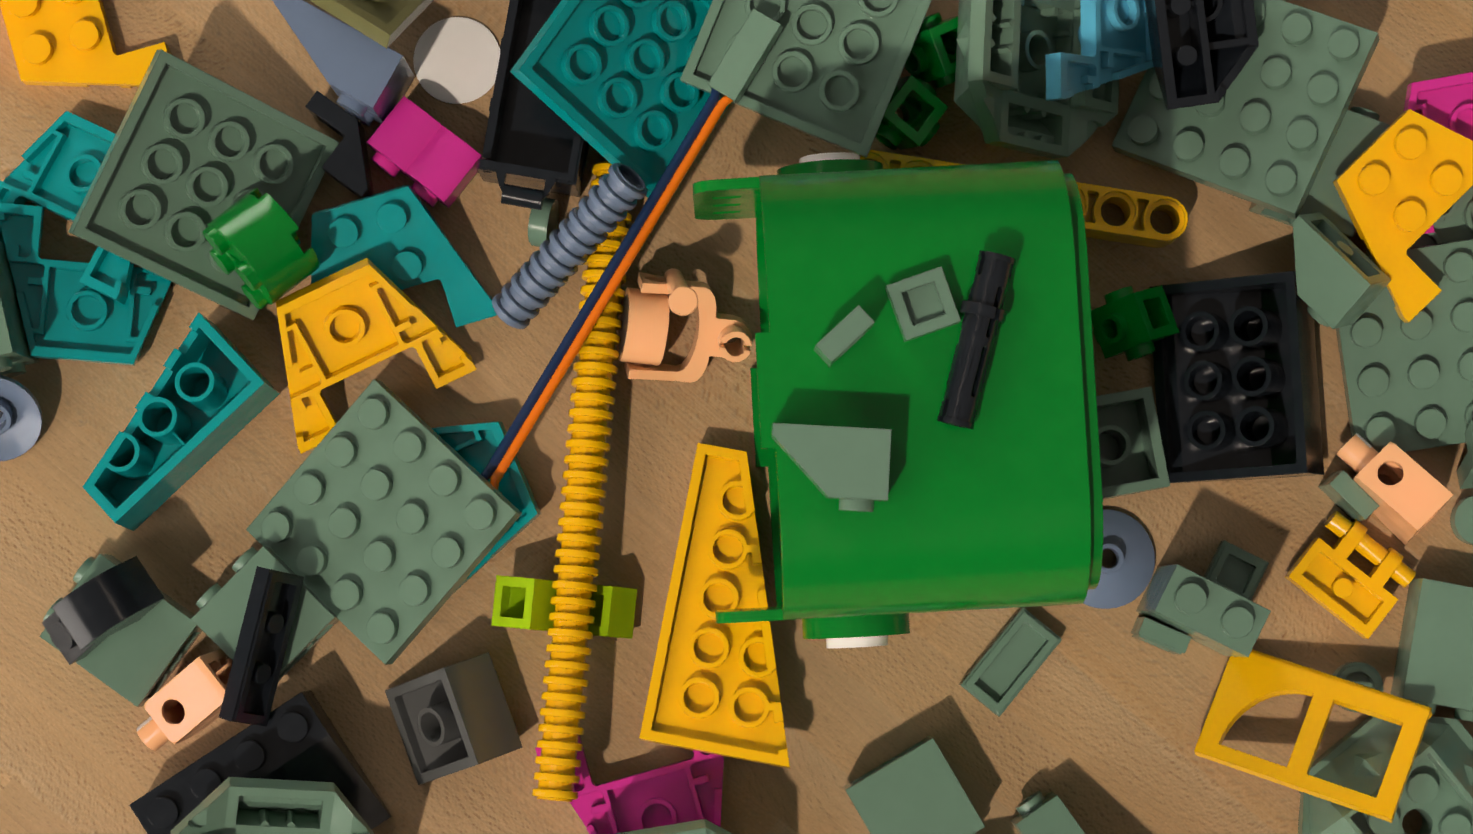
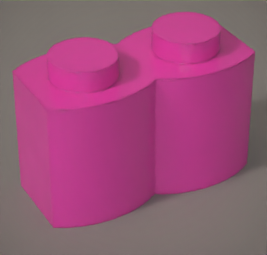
(425, 153)

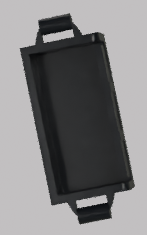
(525, 141)

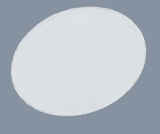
(456, 60)

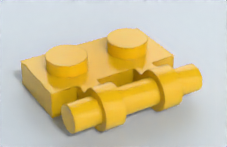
(1340, 585)

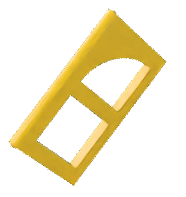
(1266, 676)

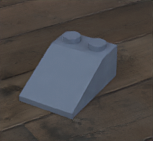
(356, 67)

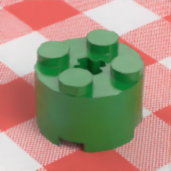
(261, 247)

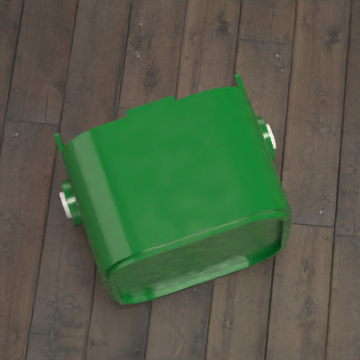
(969, 513)

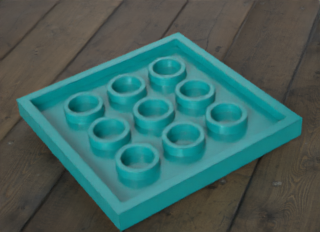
(618, 74)

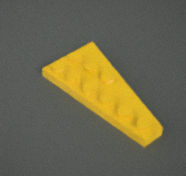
(713, 680)

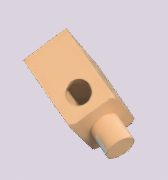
(1414, 492)
(187, 701)

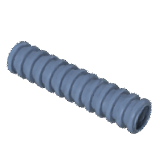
(569, 246)

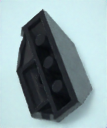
(1199, 47)

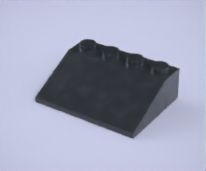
(1239, 381)
(294, 746)

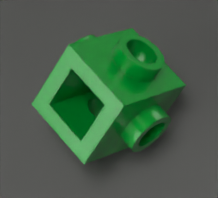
(935, 51)
(920, 115)
(1133, 322)

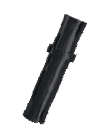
(976, 339)

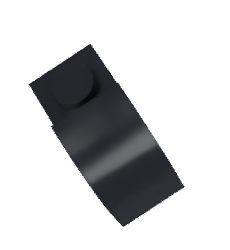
(101, 608)

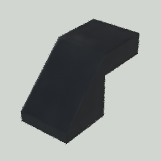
(350, 159)

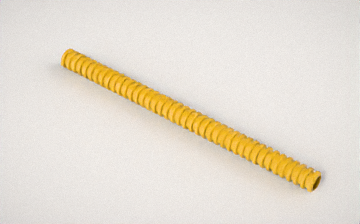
(579, 532)

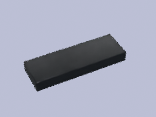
(261, 647)

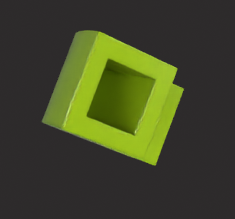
(527, 605)

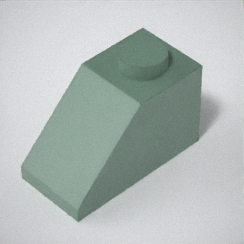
(1333, 272)
(840, 461)

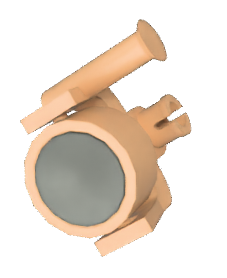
(647, 323)

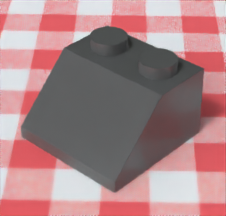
(453, 718)

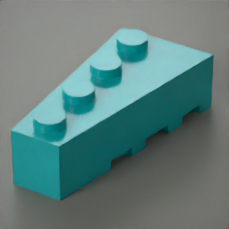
(179, 425)

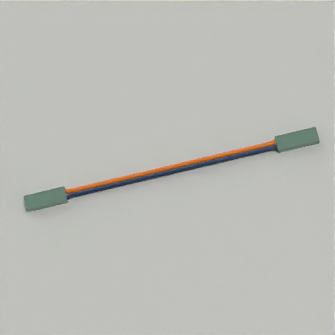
(730, 80)

